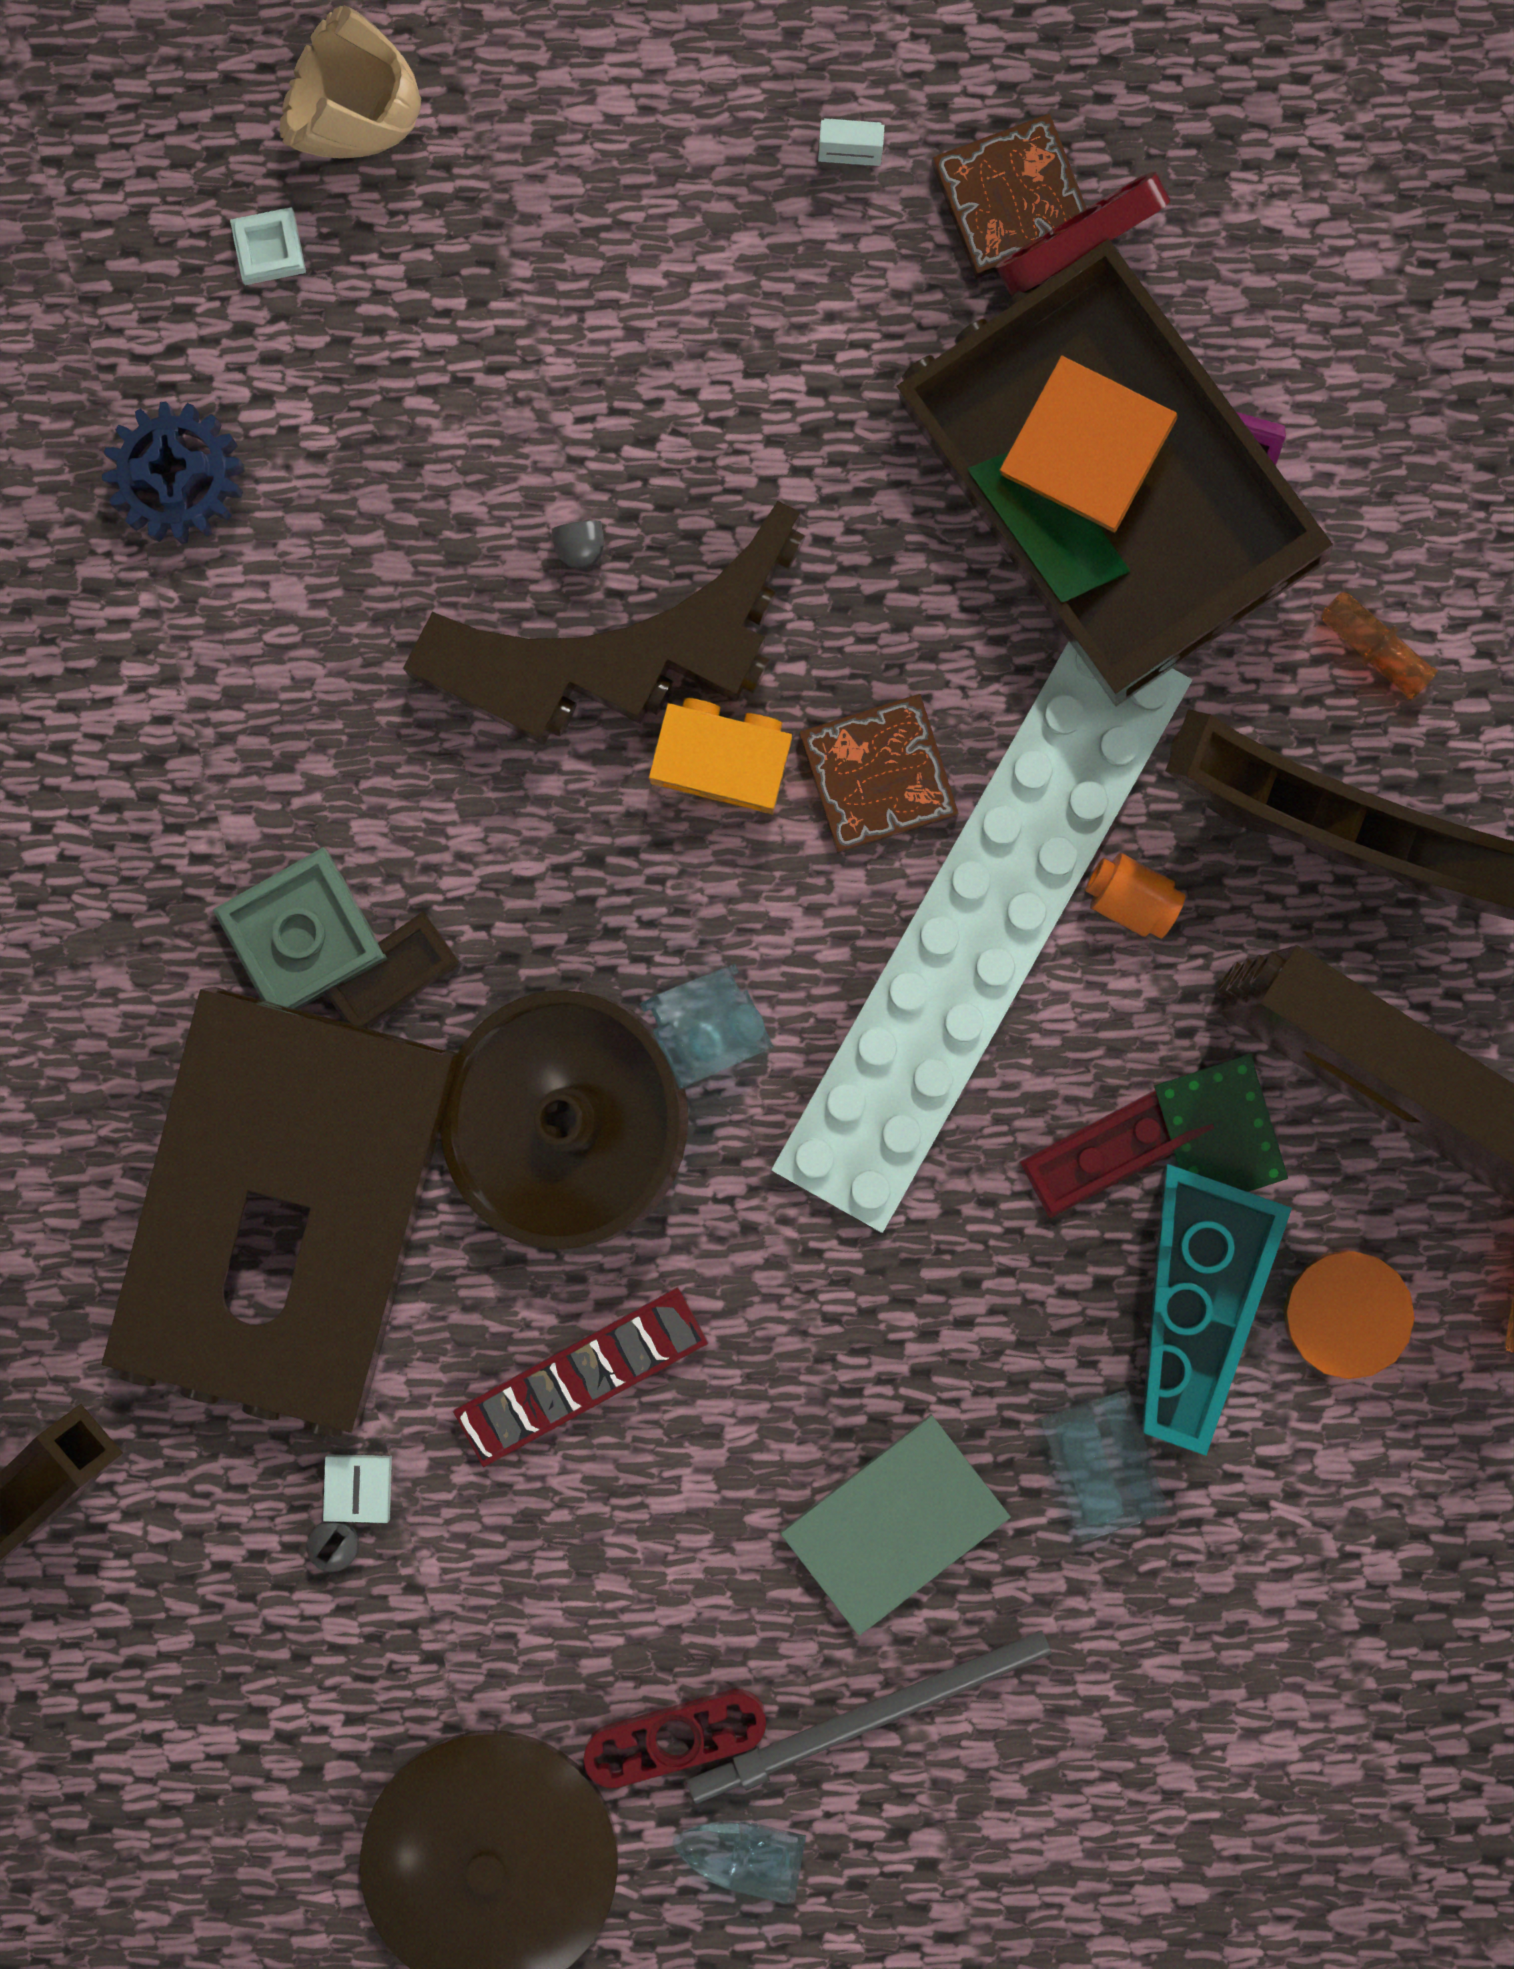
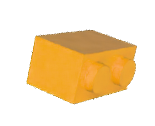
(721, 755)

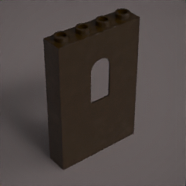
(1212, 519)
(1377, 1059)
(307, 1118)

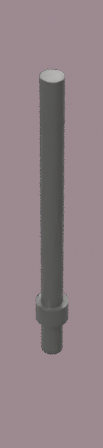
(756, 1764)

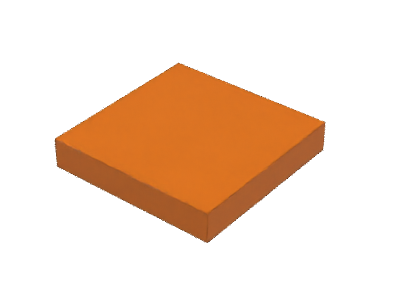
(1088, 444)

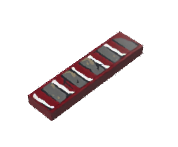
(580, 1376)

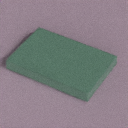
(895, 1524)

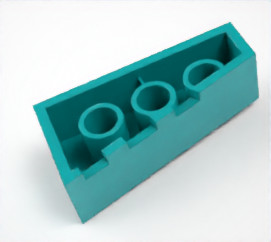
(1205, 1296)

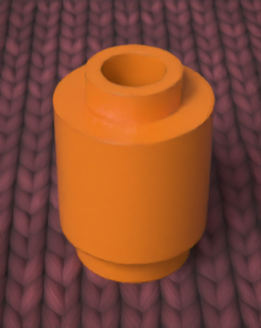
(1135, 896)

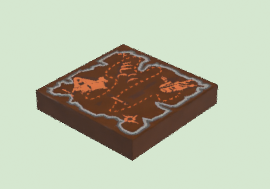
(1008, 190)
(878, 773)

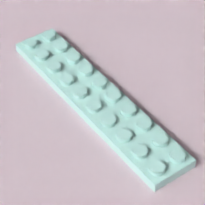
(974, 939)

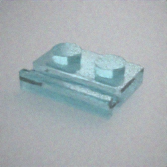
(707, 1026)
(1103, 1465)

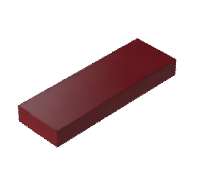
(1102, 1154)

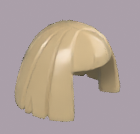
(349, 91)

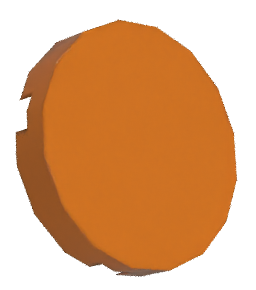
(1349, 1314)

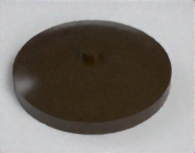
(564, 1120)
(489, 1856)

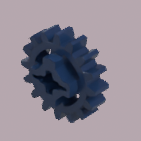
(200, 470)

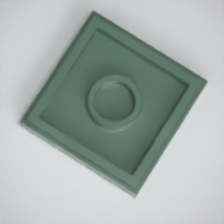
(300, 932)

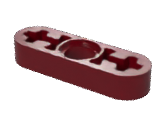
(1083, 233)
(664, 1763)

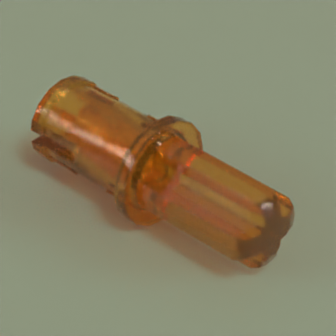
(1378, 644)

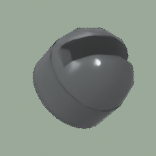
(579, 543)
(342, 1555)

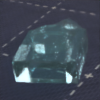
(745, 1857)

